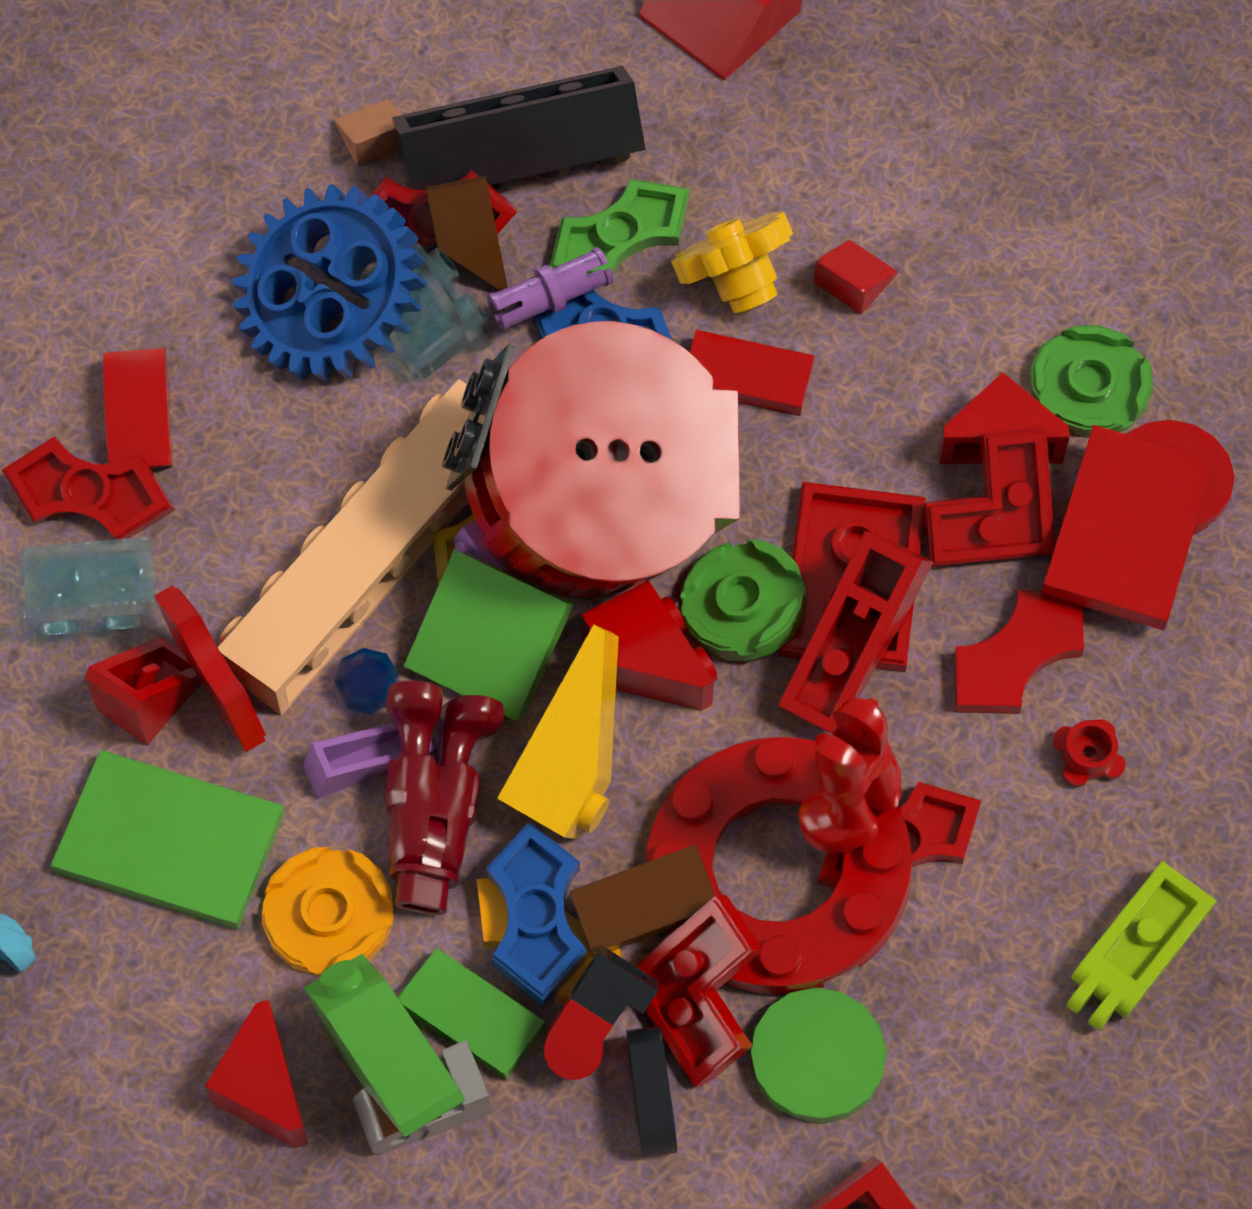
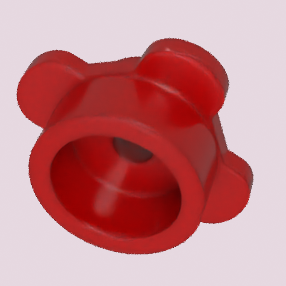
(1091, 734)

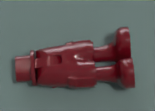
(431, 801)

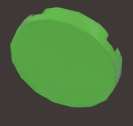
(1090, 394)
(743, 600)
(818, 1055)

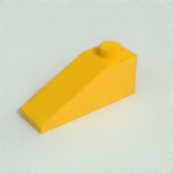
(570, 752)

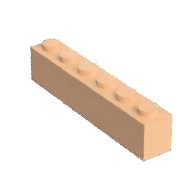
(350, 562)

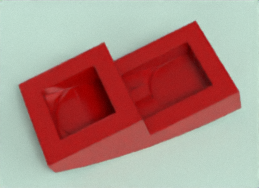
(138, 406)

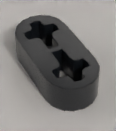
(651, 1091)

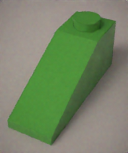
(382, 1044)

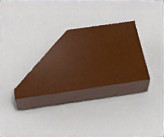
(467, 227)

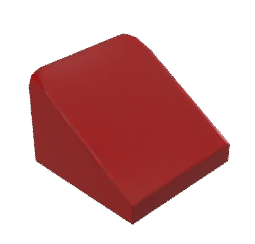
(853, 275)

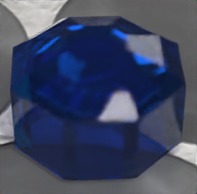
(365, 680)

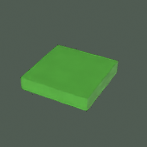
(488, 633)

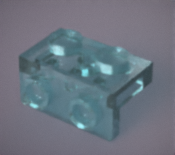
(89, 582)

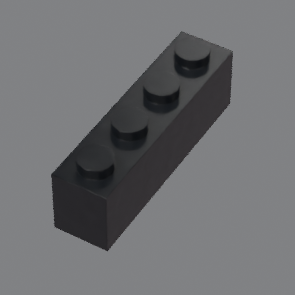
(523, 132)

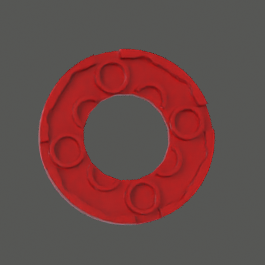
(841, 930)

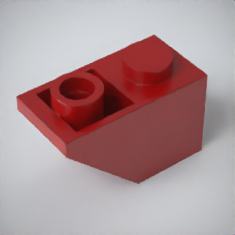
(652, 649)

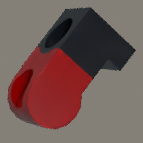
(578, 1031)

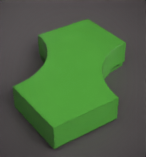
(641, 219)

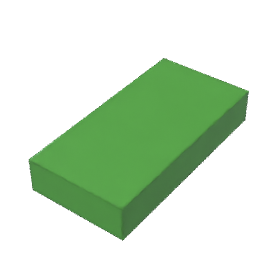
(471, 1009)

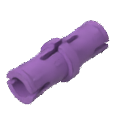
(550, 289)

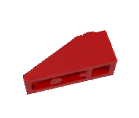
(855, 628)

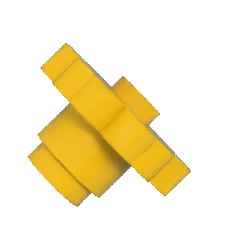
(737, 259)

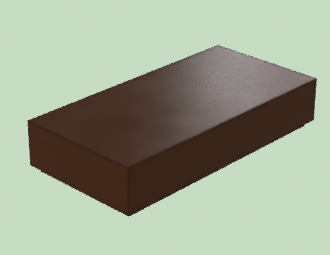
(643, 900)

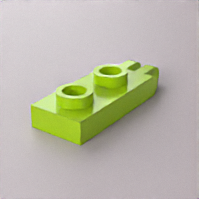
(1140, 944)

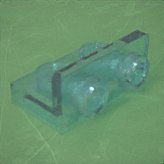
(445, 320)

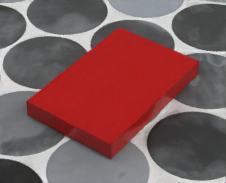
(1128, 527)
(825, 539)

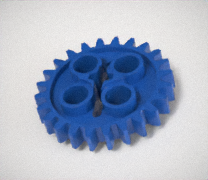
(298, 330)

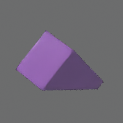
(352, 758)

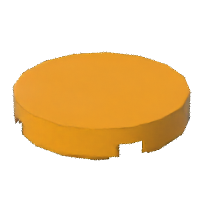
(335, 925)

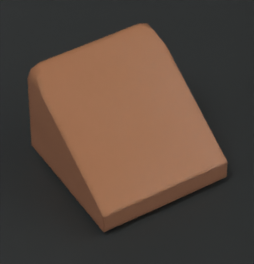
(369, 132)

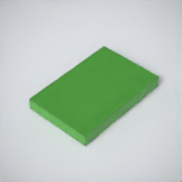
(168, 839)

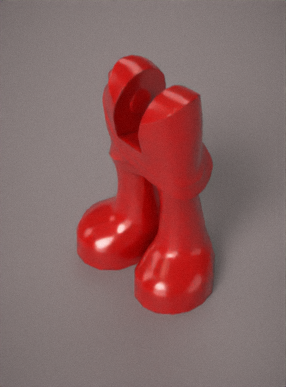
(854, 774)

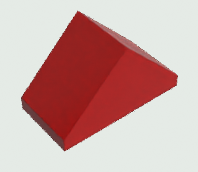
(1000, 408)
(142, 687)
(256, 1081)

